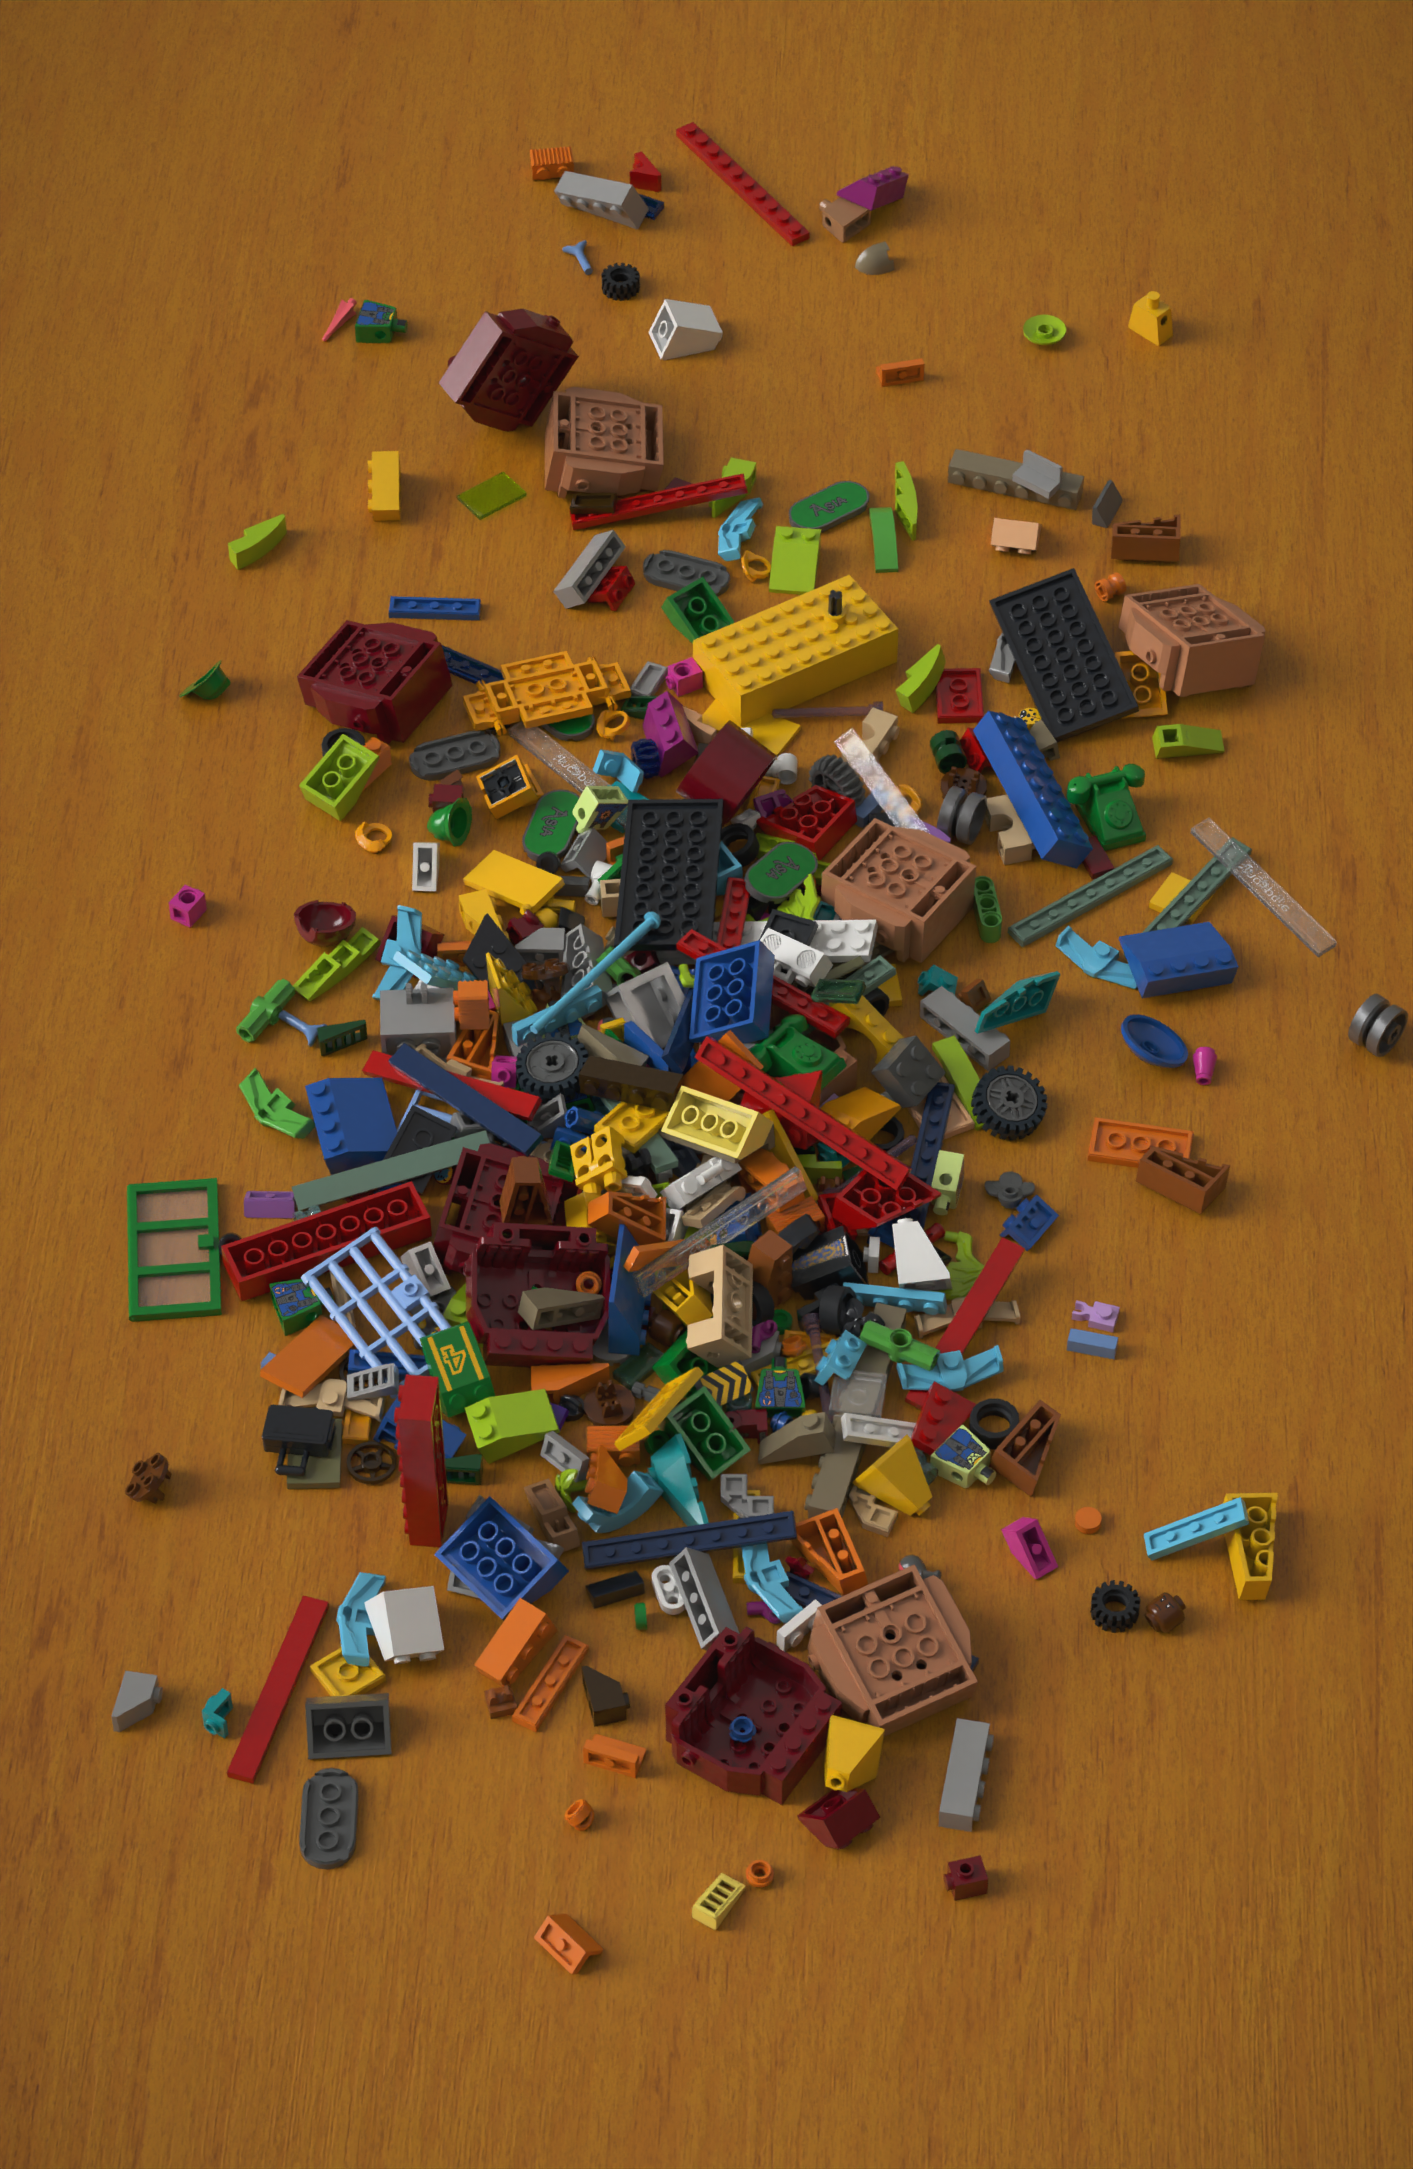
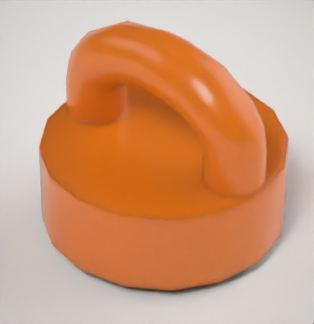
(578, 1813)

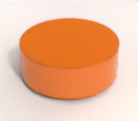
(1088, 1520)

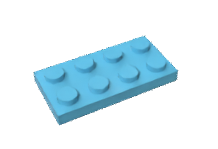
(433, 970)

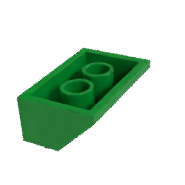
(680, 1360)

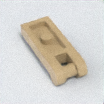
(713, 1205)

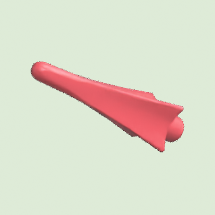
(343, 314)

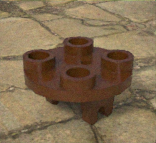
(963, 778)
(546, 974)
(606, 1396)
(148, 1478)

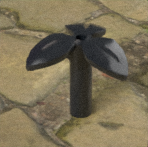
(855, 1309)

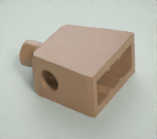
(844, 218)

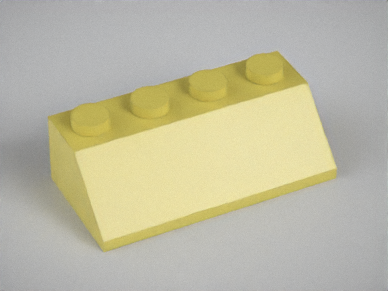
(716, 1124)

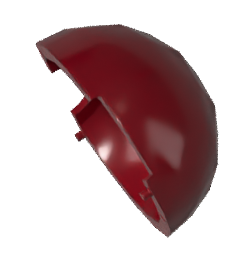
(324, 922)

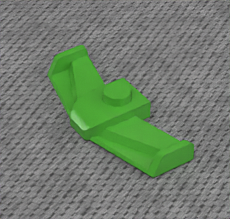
(274, 1109)

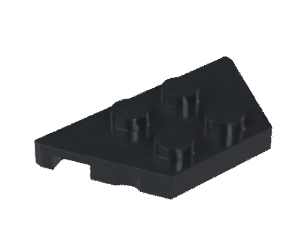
(492, 940)

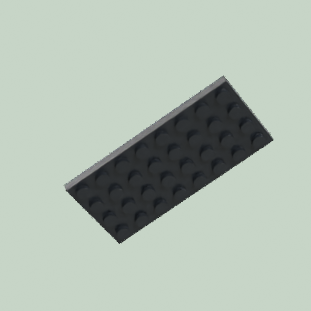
(1063, 655)
(669, 870)

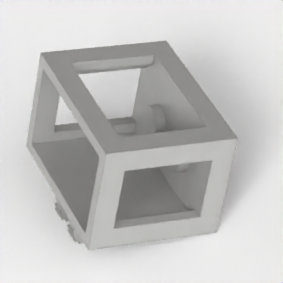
(649, 1002)
(418, 1019)

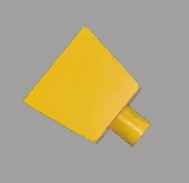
(1152, 319)

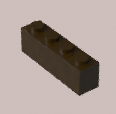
(630, 1083)

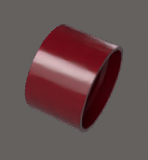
(728, 770)

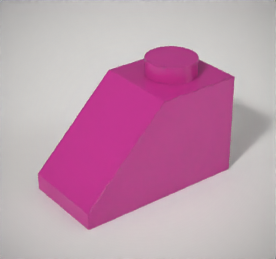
(1030, 1546)

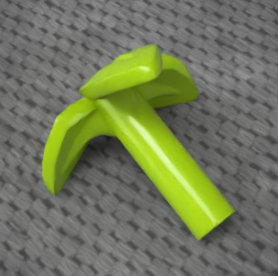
(566, 1485)

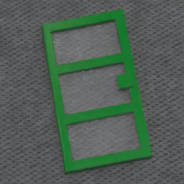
(173, 1250)

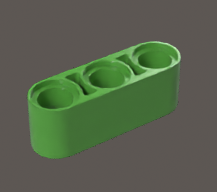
(987, 910)

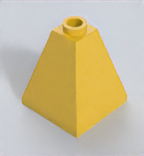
(897, 1479)
(851, 1753)

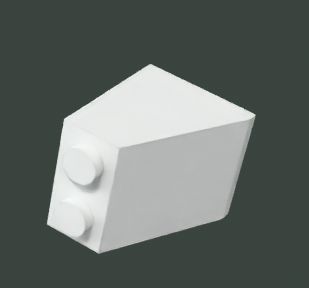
(684, 329)
(917, 1260)
(406, 1624)

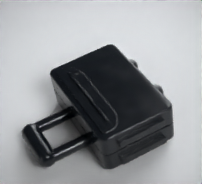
(298, 1433)

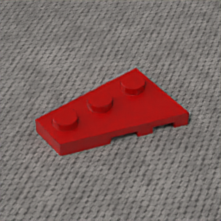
(939, 1418)

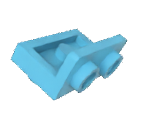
(841, 1357)

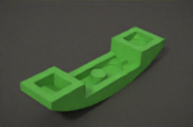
(884, 539)

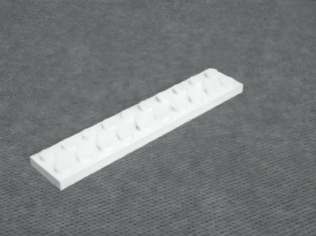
(836, 938)

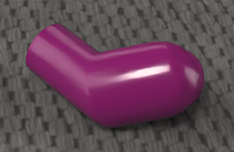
(761, 1333)
(761, 1608)

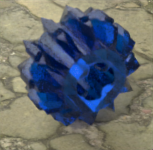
(646, 757)

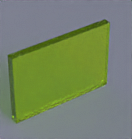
(491, 495)

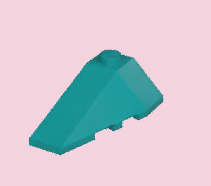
(1020, 1001)
(673, 1474)

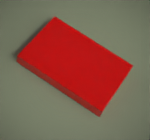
(959, 696)

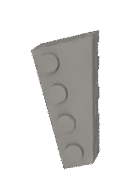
(602, 198)
(580, 952)

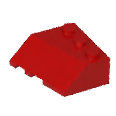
(814, 820)
(807, 1086)
(870, 1202)

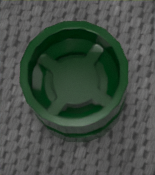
(947, 751)

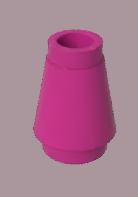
(1204, 1064)

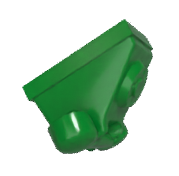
(1108, 805)
(792, 1053)
(705, 1432)

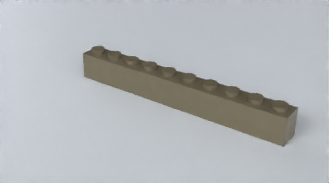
(841, 1466)

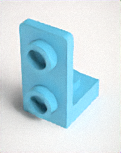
(619, 766)

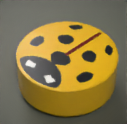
(1030, 716)

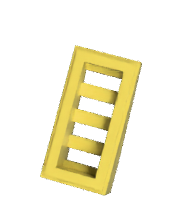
(707, 1916)

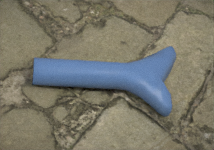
(578, 251)
(309, 1031)

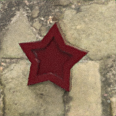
(799, 1567)

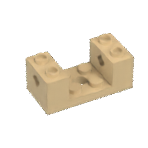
(729, 1332)

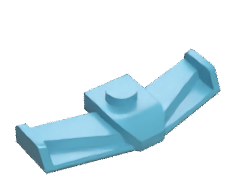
(737, 529)
(408, 938)
(1096, 961)
(952, 1371)
(769, 1581)
(354, 1620)

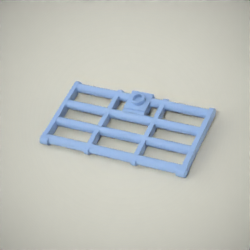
(401, 1300)

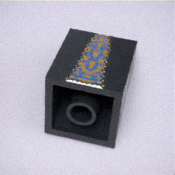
(828, 1260)

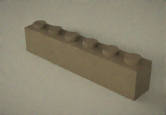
(996, 476)

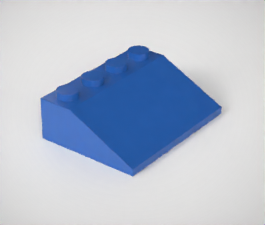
(1179, 959)
(733, 993)
(352, 1121)
(626, 1305)
(500, 1559)

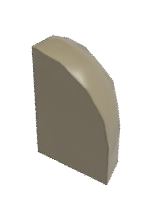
(875, 260)
(1045, 740)

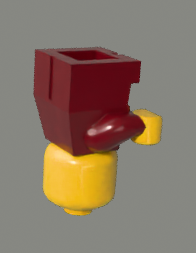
(523, 927)

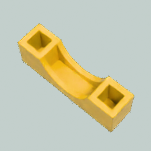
(871, 1024)

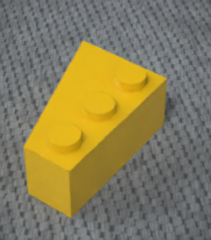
(384, 486)
(686, 1299)

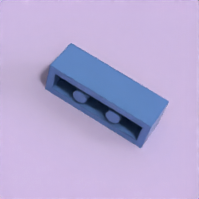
(868, 806)
(1092, 1343)

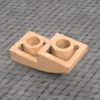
(701, 732)

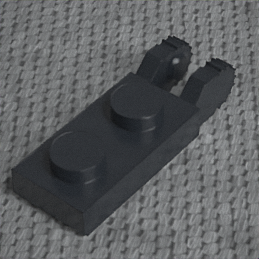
(640, 1165)

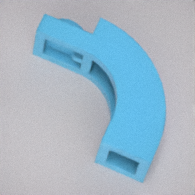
(640, 1496)

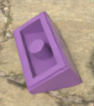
(269, 1204)

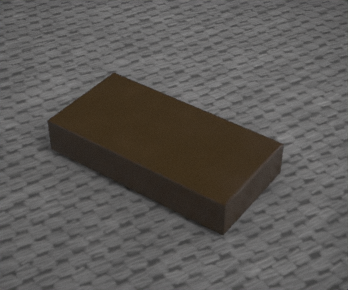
(593, 503)

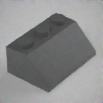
(348, 1726)

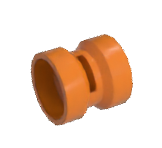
(1109, 587)

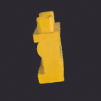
(602, 1163)

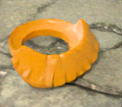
(750, 573)
(607, 716)
(908, 791)
(369, 845)

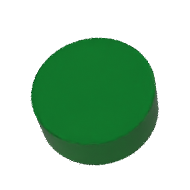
(783, 1320)
(640, 1616)

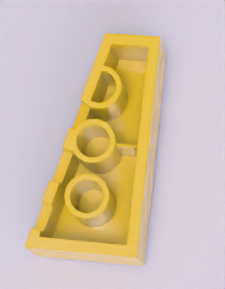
(1252, 1545)

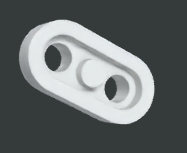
(667, 1592)

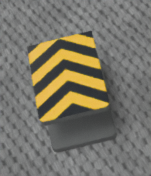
(726, 1383)

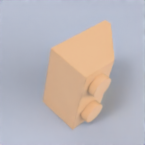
(1015, 534)

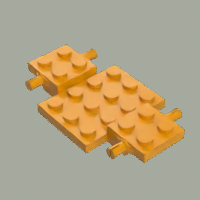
(545, 692)

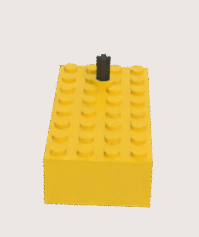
(796, 650)

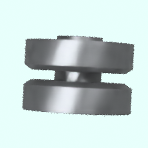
(962, 814)
(1378, 1025)

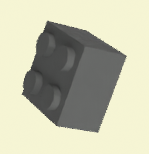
(908, 1072)

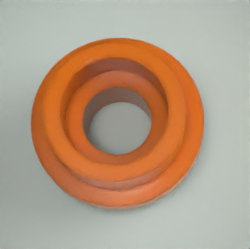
(592, 1276)
(793, 1346)
(762, 1867)

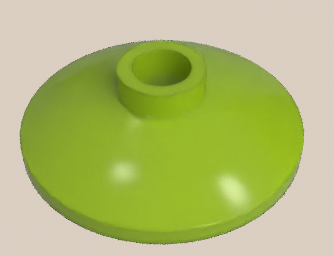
(1044, 329)

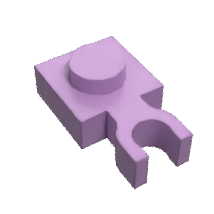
(1100, 1316)

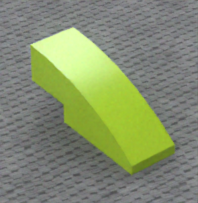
(257, 541)
(921, 679)

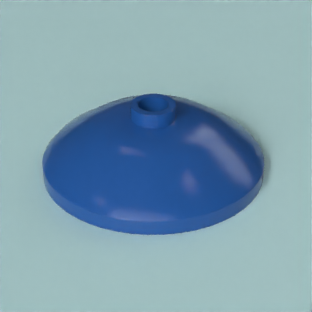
(1153, 1041)

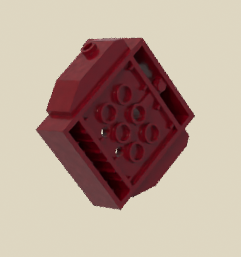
(509, 368)
(377, 678)
(478, 1189)
(525, 1257)
(769, 1687)

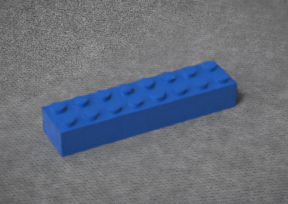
(1032, 789)

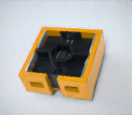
(506, 787)

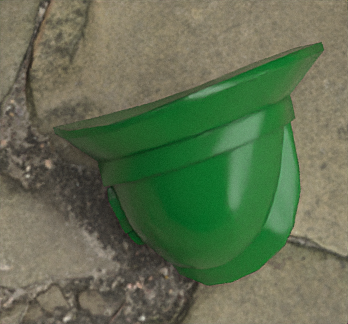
(452, 822)

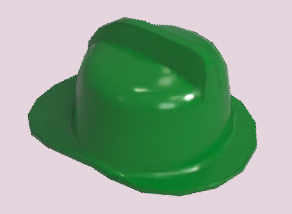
(210, 685)

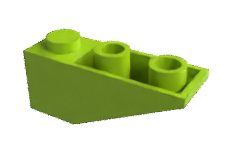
(735, 467)
(1186, 740)

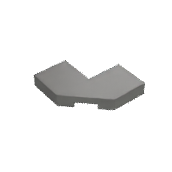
(735, 1497)

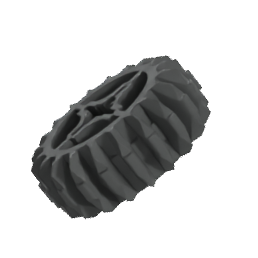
(838, 777)

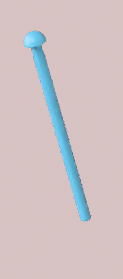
(652, 920)

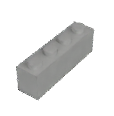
(589, 569)
(953, 1017)
(702, 1595)
(964, 1775)

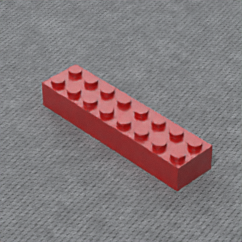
(303, 1244)
(422, 1460)

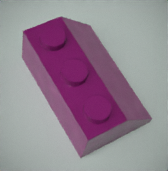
(877, 188)
(669, 728)

